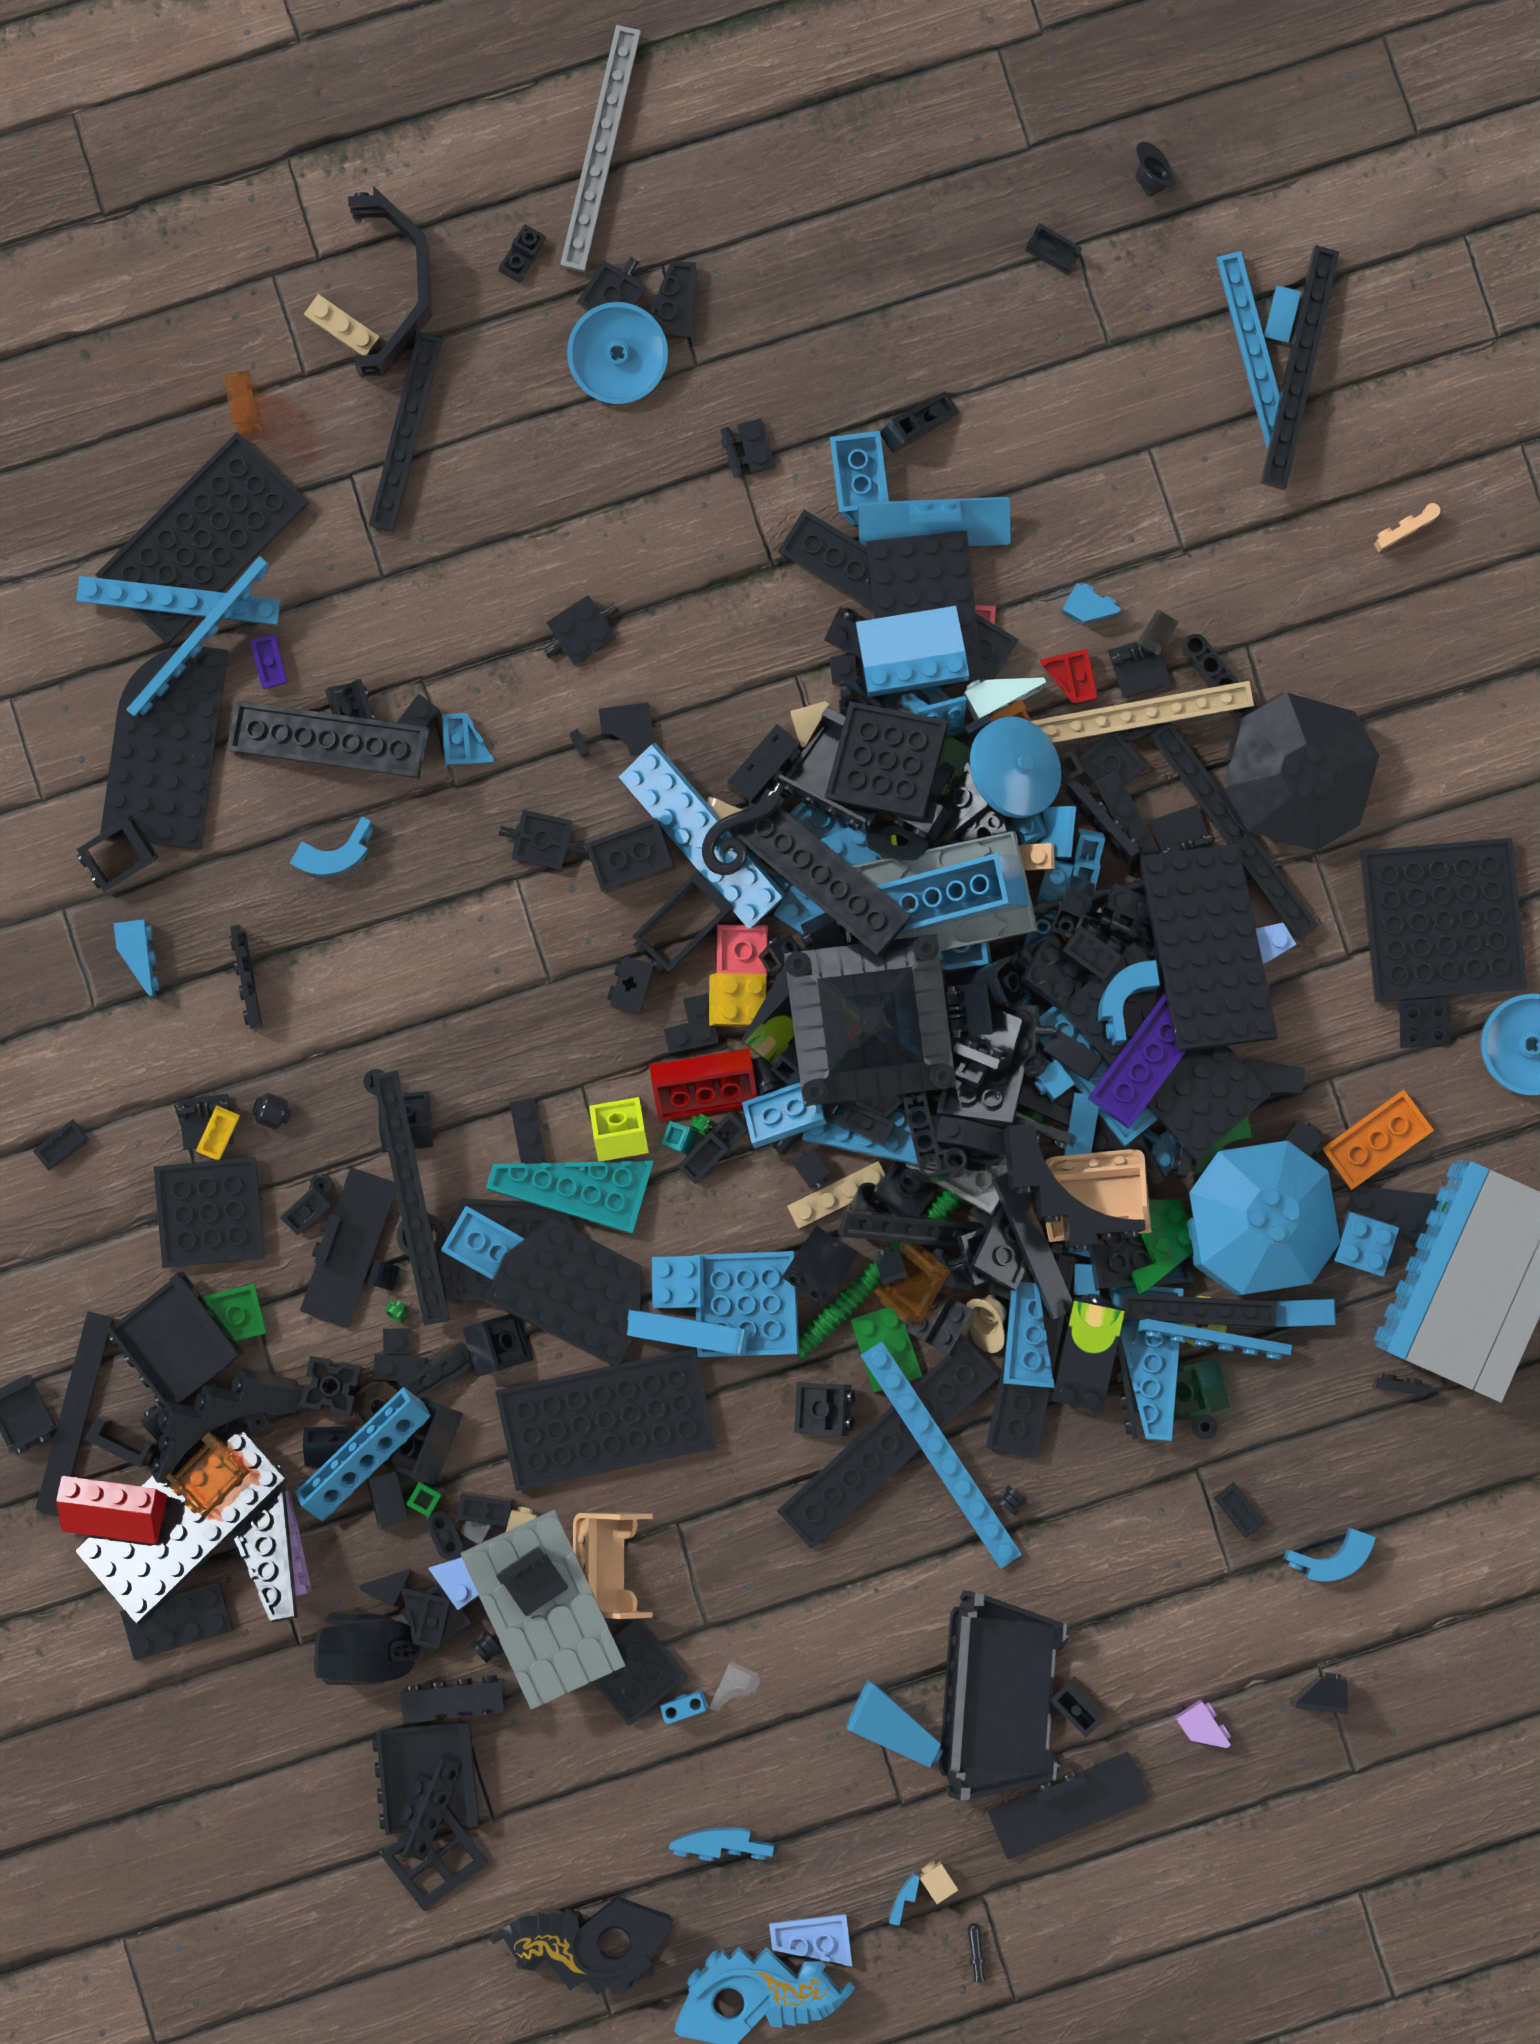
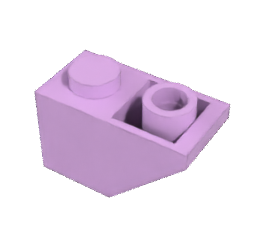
(1201, 1727)

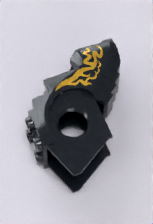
(574, 1947)

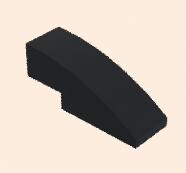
(714, 1146)

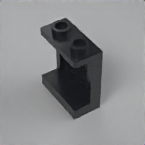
(820, 1265)
(24, 1415)
(98, 1437)

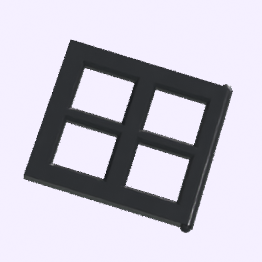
(434, 1858)

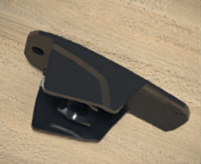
(363, 1649)

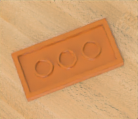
(1377, 1139)

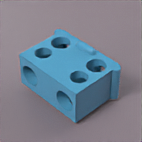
(683, 1706)

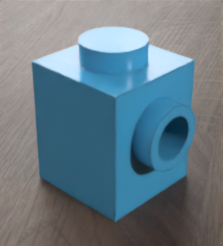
(1053, 1081)

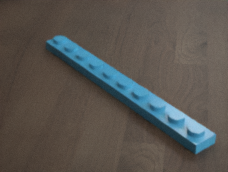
(940, 1454)

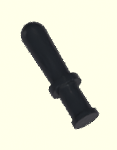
(976, 1952)

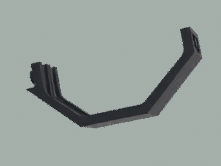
(378, 206)

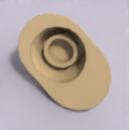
(988, 1323)

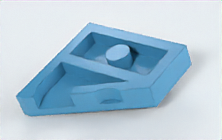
(462, 742)

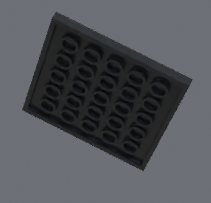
(1443, 920)

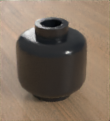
(271, 1111)

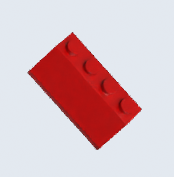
(702, 1084)
(110, 1510)

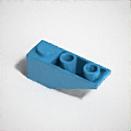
(134, 946)

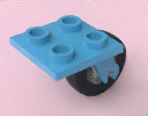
(919, 703)

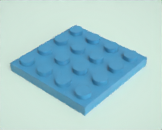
(751, 1295)

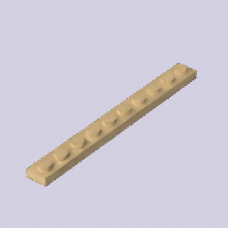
(1147, 712)

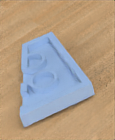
(814, 1937)

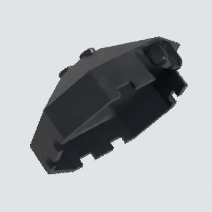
(1300, 770)

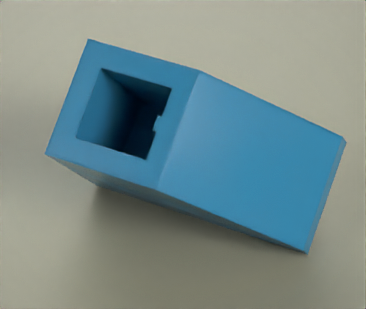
(1087, 607)

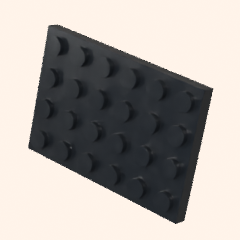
(924, 576)

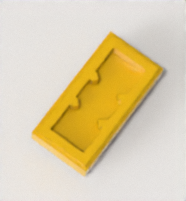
(217, 1133)

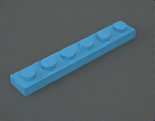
(1205, 1337)

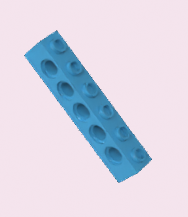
(362, 1454)

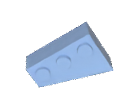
(1274, 941)
(455, 1582)

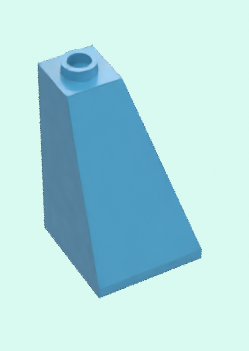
(889, 1725)

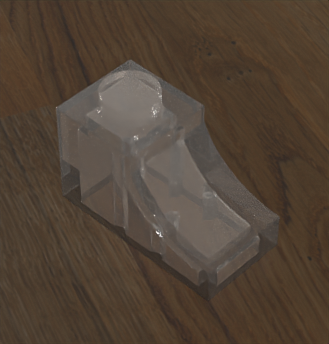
(735, 1682)

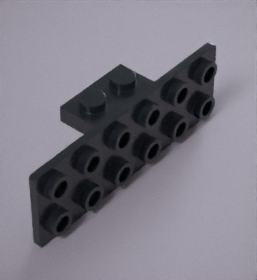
(348, 1247)
(1068, 1804)

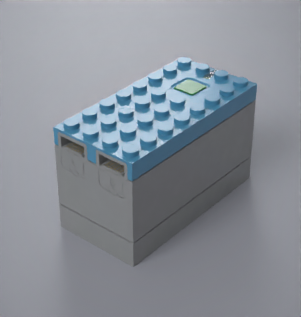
(1471, 1283)

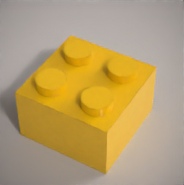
(735, 998)

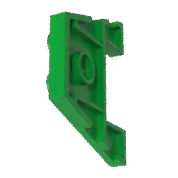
(1166, 1243)

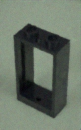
(710, 893)

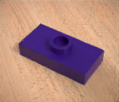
(268, 661)

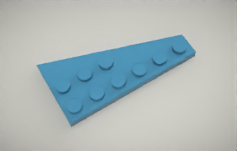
(1151, 1369)

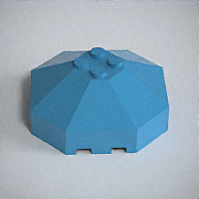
(1262, 1218)

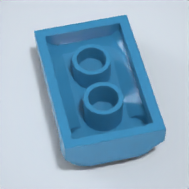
(858, 472)

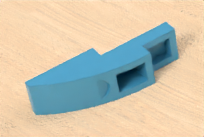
(1051, 889)
(711, 1840)

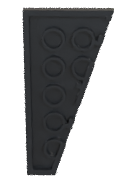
(1396, 1207)

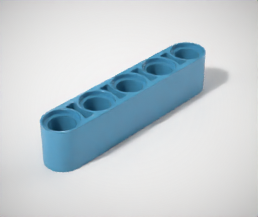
(687, 1332)

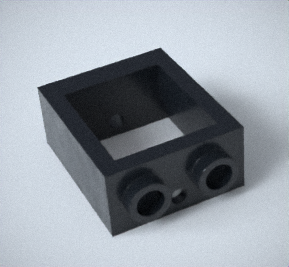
(137, 839)

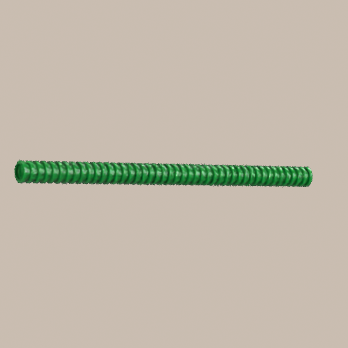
(871, 1277)

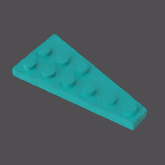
(586, 1190)

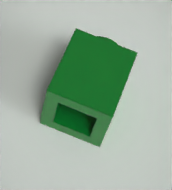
(424, 1499)

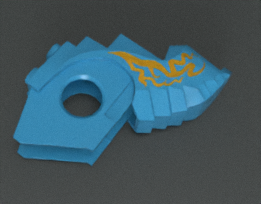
(766, 1989)

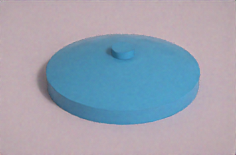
(617, 352)
(1015, 767)
(1513, 1044)

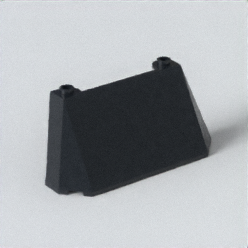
(998, 1697)

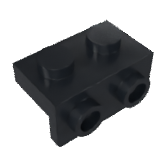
(844, 631)
(350, 700)

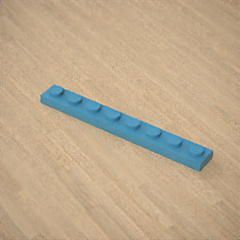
(1250, 340)
(173, 600)
(192, 646)

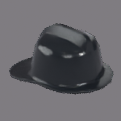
(1153, 170)

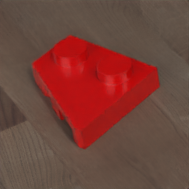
(1073, 675)

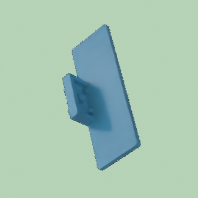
(983, 519)

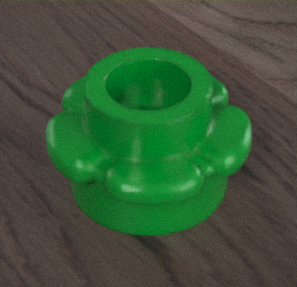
(701, 1124)
(396, 1310)

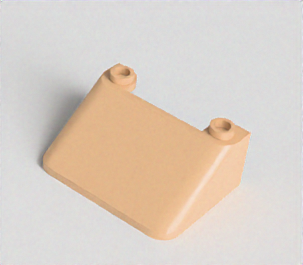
(1105, 1182)

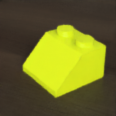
(618, 1129)

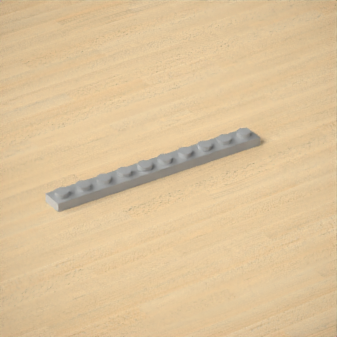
(600, 148)

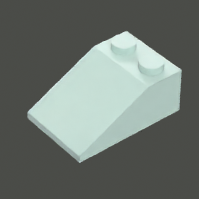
(998, 694)

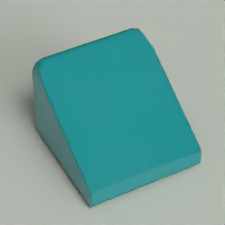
(679, 1137)

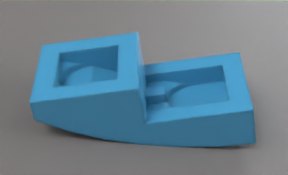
(1282, 313)
(907, 1893)

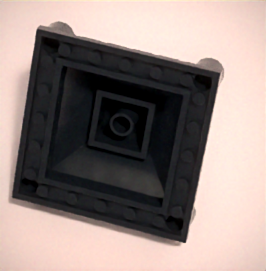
(870, 1020)

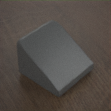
(475, 1531)

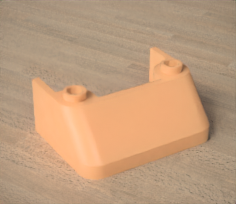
(600, 1552)

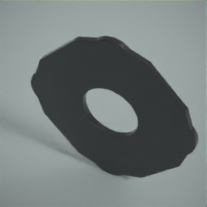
(877, 841)

